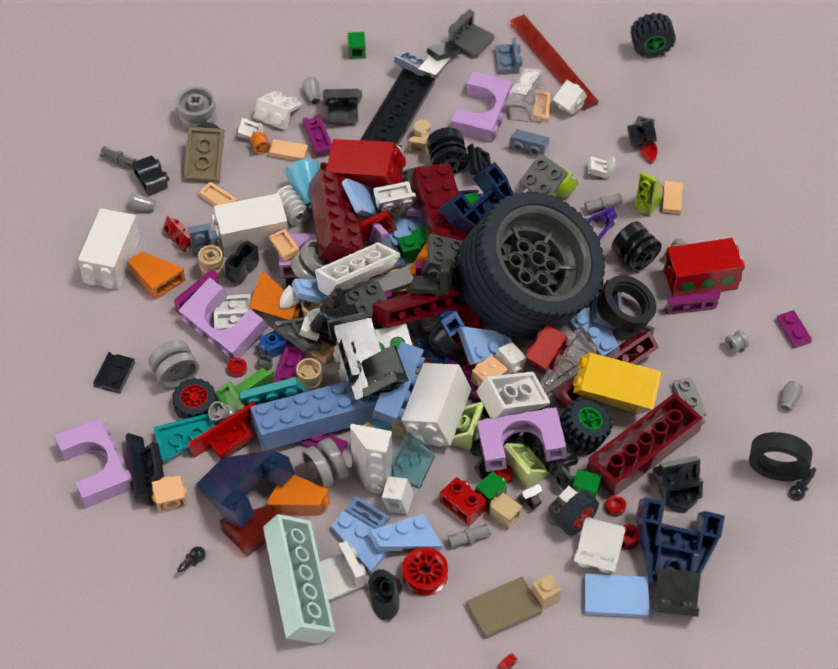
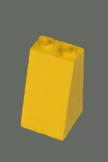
(617, 383)

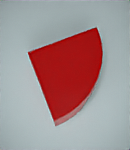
(649, 153)

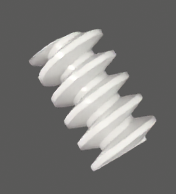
(293, 206)

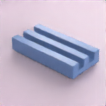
(352, 506)

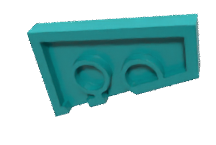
(273, 391)
(176, 435)

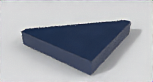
(430, 354)

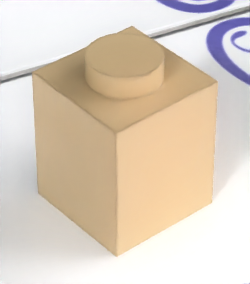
(505, 510)
(546, 591)

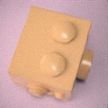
(488, 367)
(169, 493)

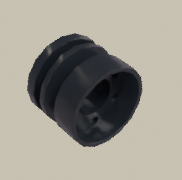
(448, 146)
(636, 246)

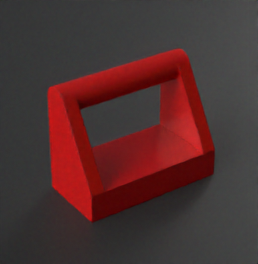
(384, 218)

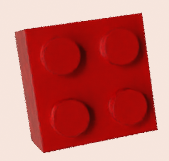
(546, 349)

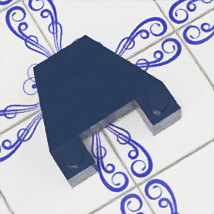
(466, 215)
(236, 475)
(675, 546)

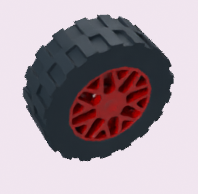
(193, 398)
(575, 512)

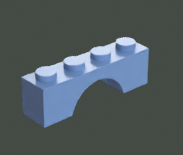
(390, 403)

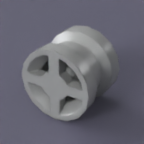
(737, 341)

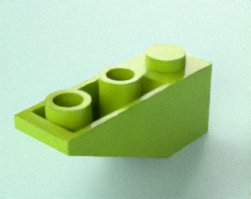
(648, 194)

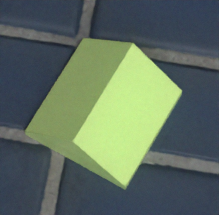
(467, 427)
(525, 464)

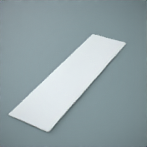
(432, 65)

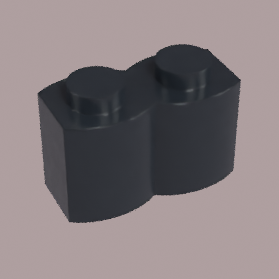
(150, 175)
(241, 262)

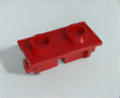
(175, 231)

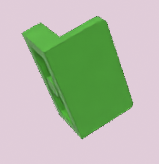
(257, 379)

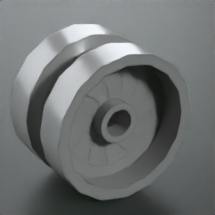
(195, 107)
(308, 261)
(173, 363)
(325, 463)

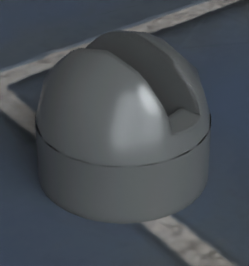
(262, 362)

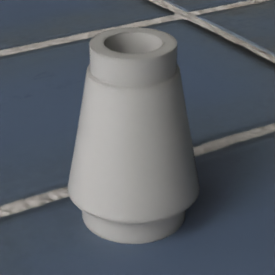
(312, 90)
(141, 203)
(791, 395)

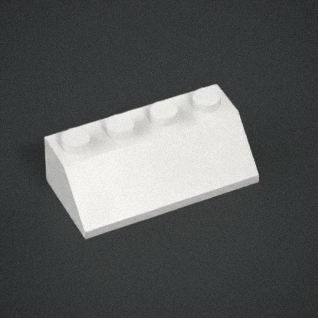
(356, 268)
(371, 456)

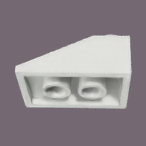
(512, 394)

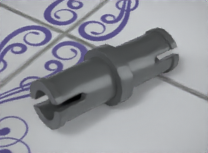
(117, 157)

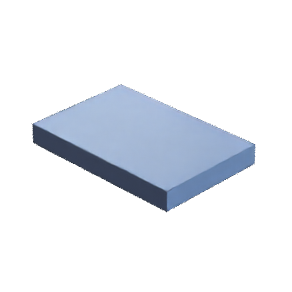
(361, 198)
(616, 595)

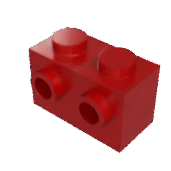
(463, 501)

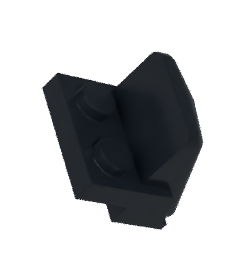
(342, 105)
(332, 308)
(679, 483)

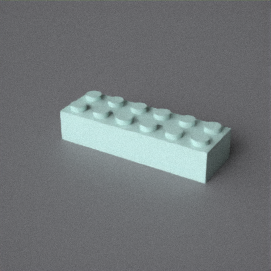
(298, 579)

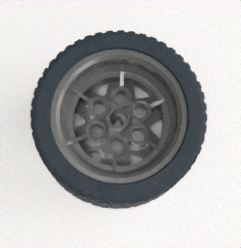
(541, 247)

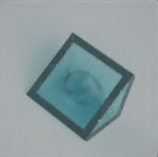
(412, 461)

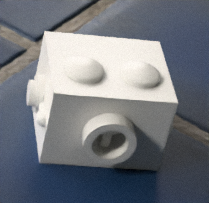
(570, 97)
(511, 358)
(397, 495)

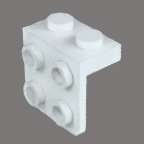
(275, 109)
(394, 196)
(600, 545)
(342, 572)

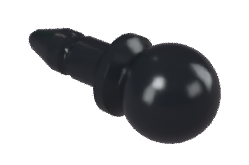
(797, 491)
(196, 555)

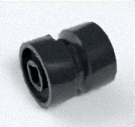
(642, 133)

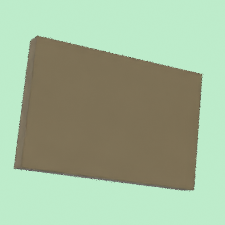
(204, 154)
(504, 607)

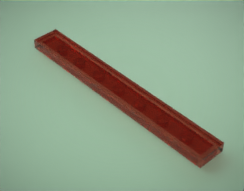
(550, 57)

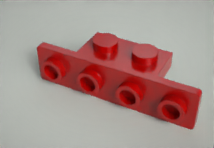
(225, 436)

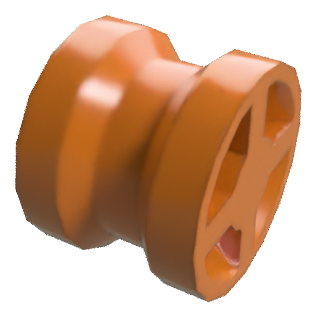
(260, 143)

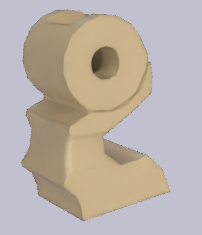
(417, 143)

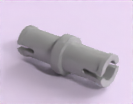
(603, 202)
(469, 535)

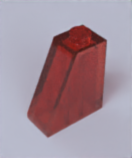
(251, 535)

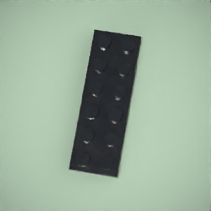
(399, 108)

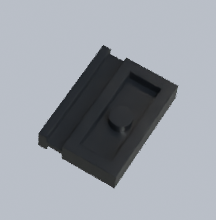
(478, 159)
(114, 372)

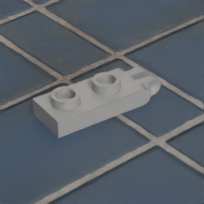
(687, 391)

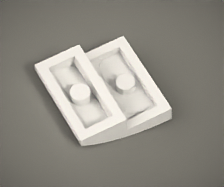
(231, 310)

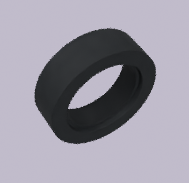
(614, 315)
(782, 443)

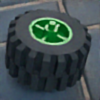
(652, 35)
(585, 425)

